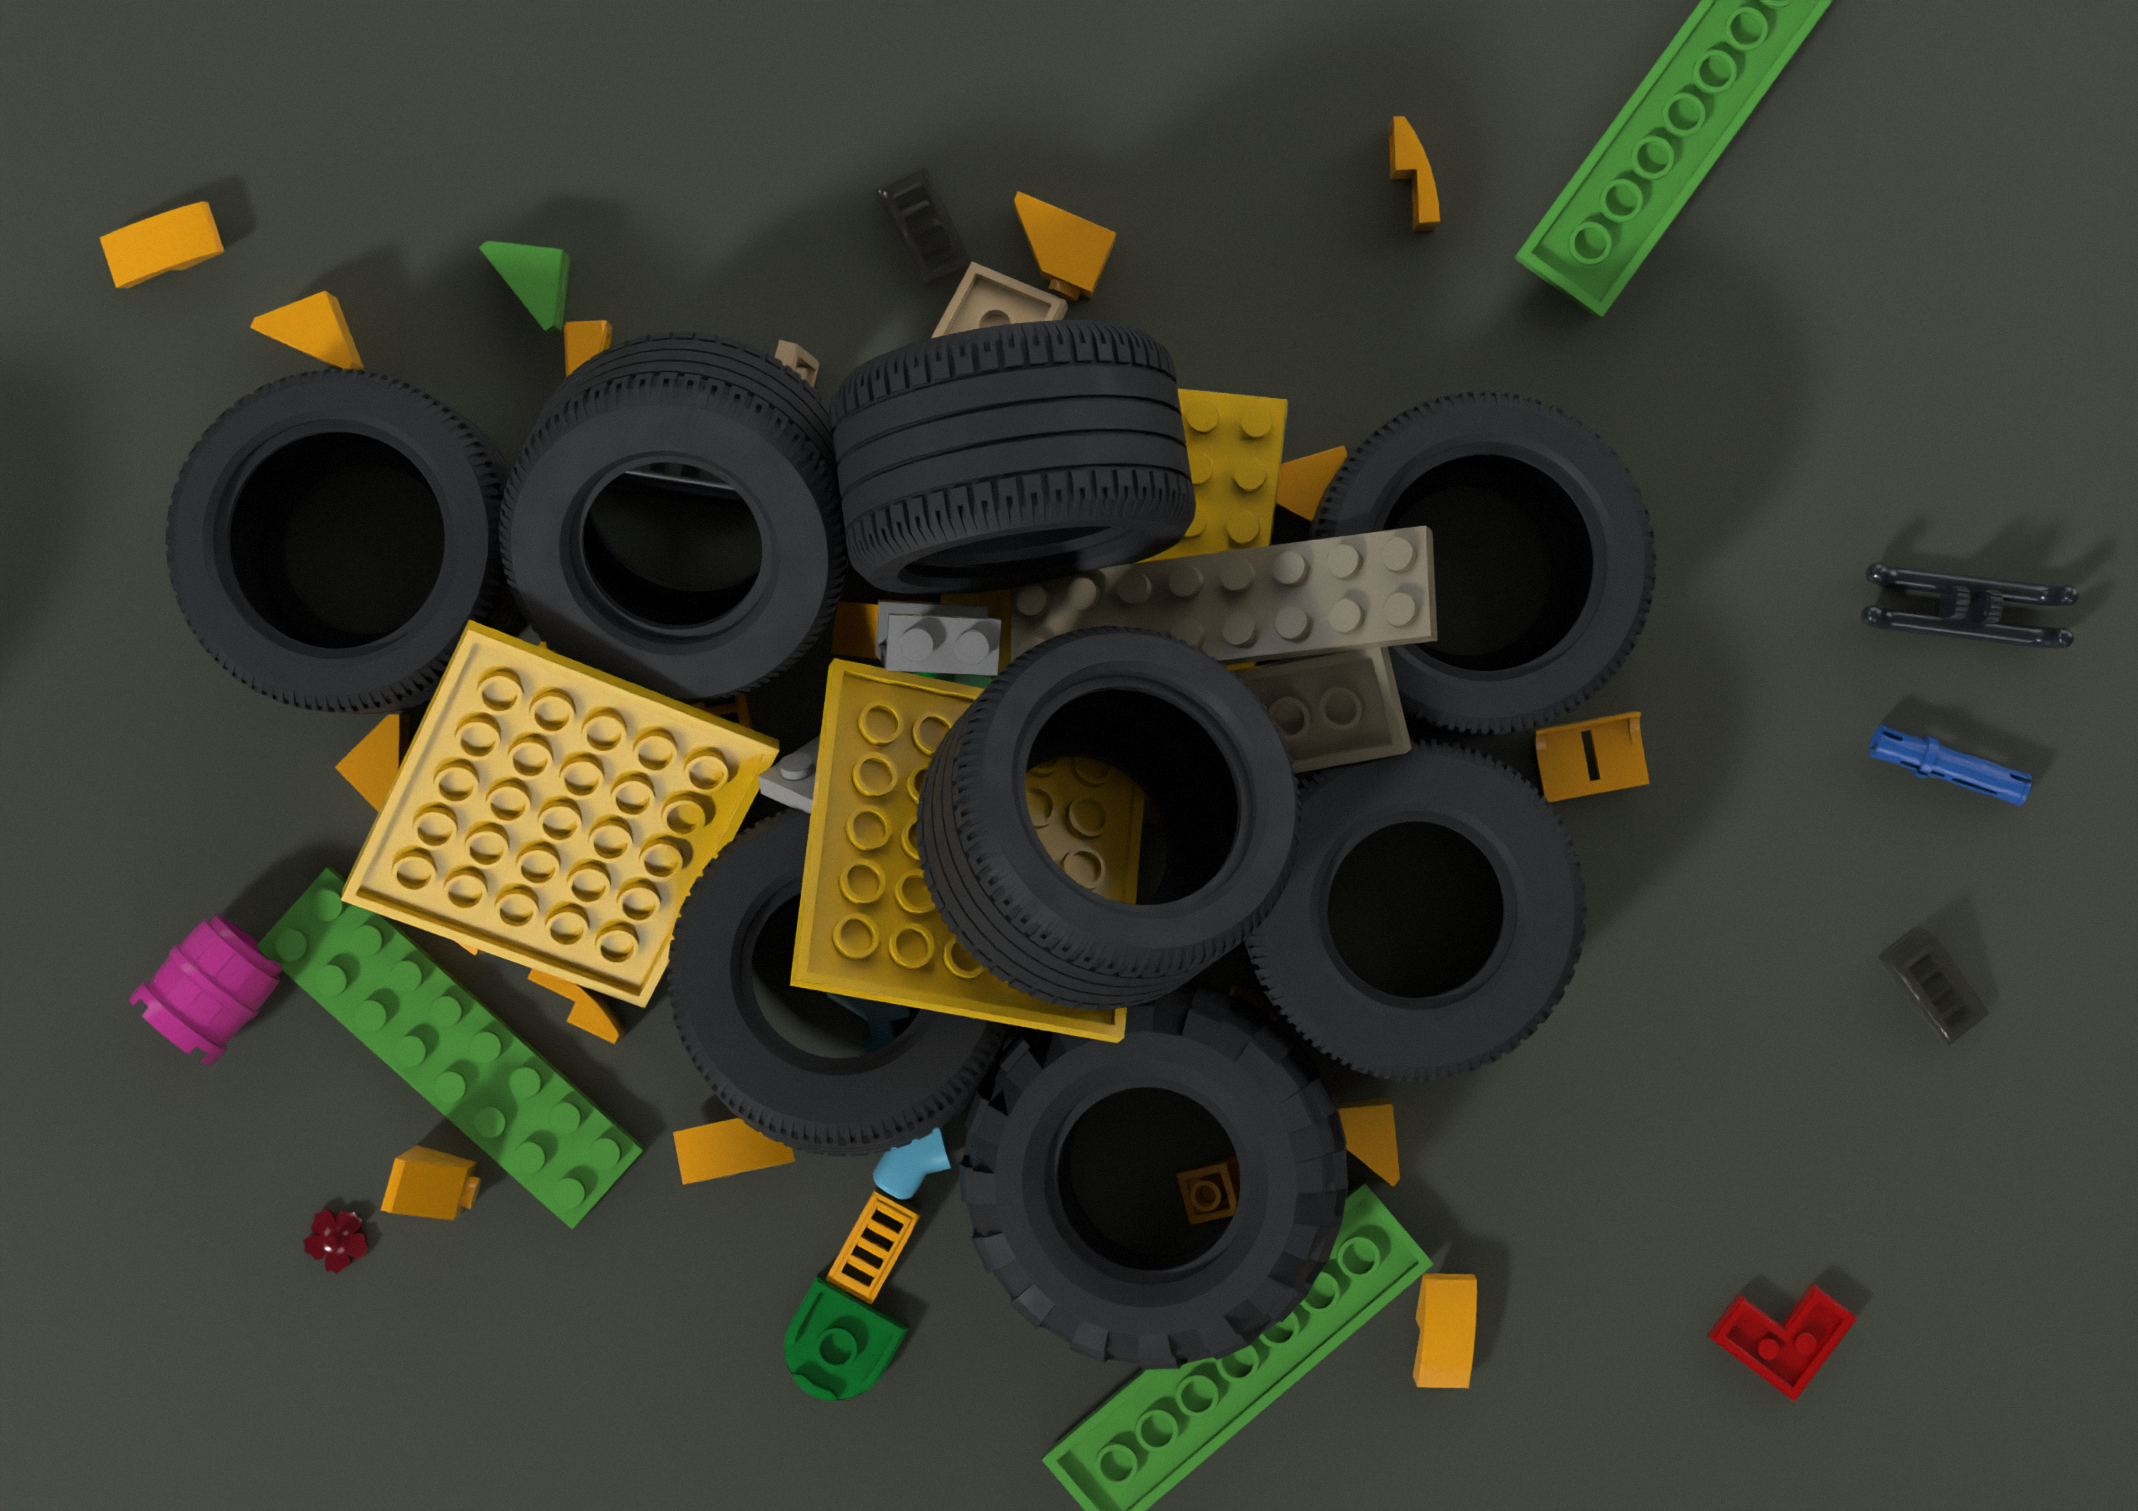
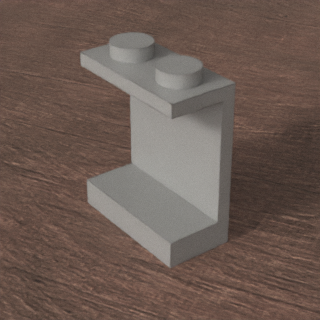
(937, 637)

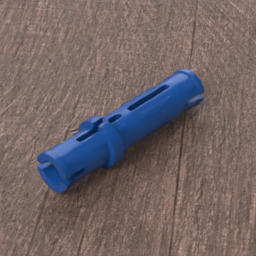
(1931, 759)

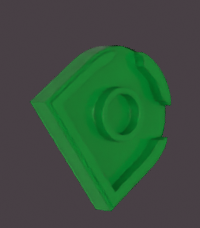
(839, 1343)

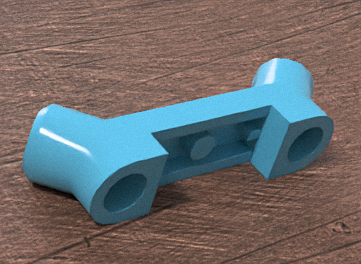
(903, 1168)

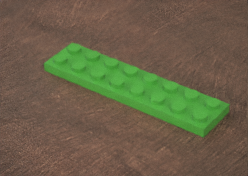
(1663, 145)
(451, 1049)
(1177, 1418)

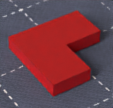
(1789, 1351)

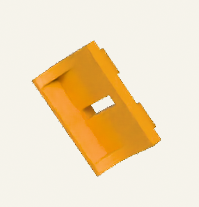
(1616, 752)

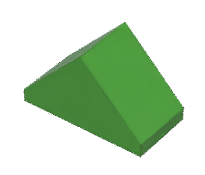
(536, 277)

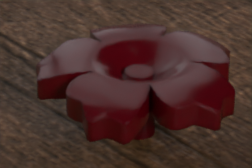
(336, 1239)

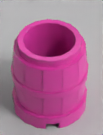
(208, 988)

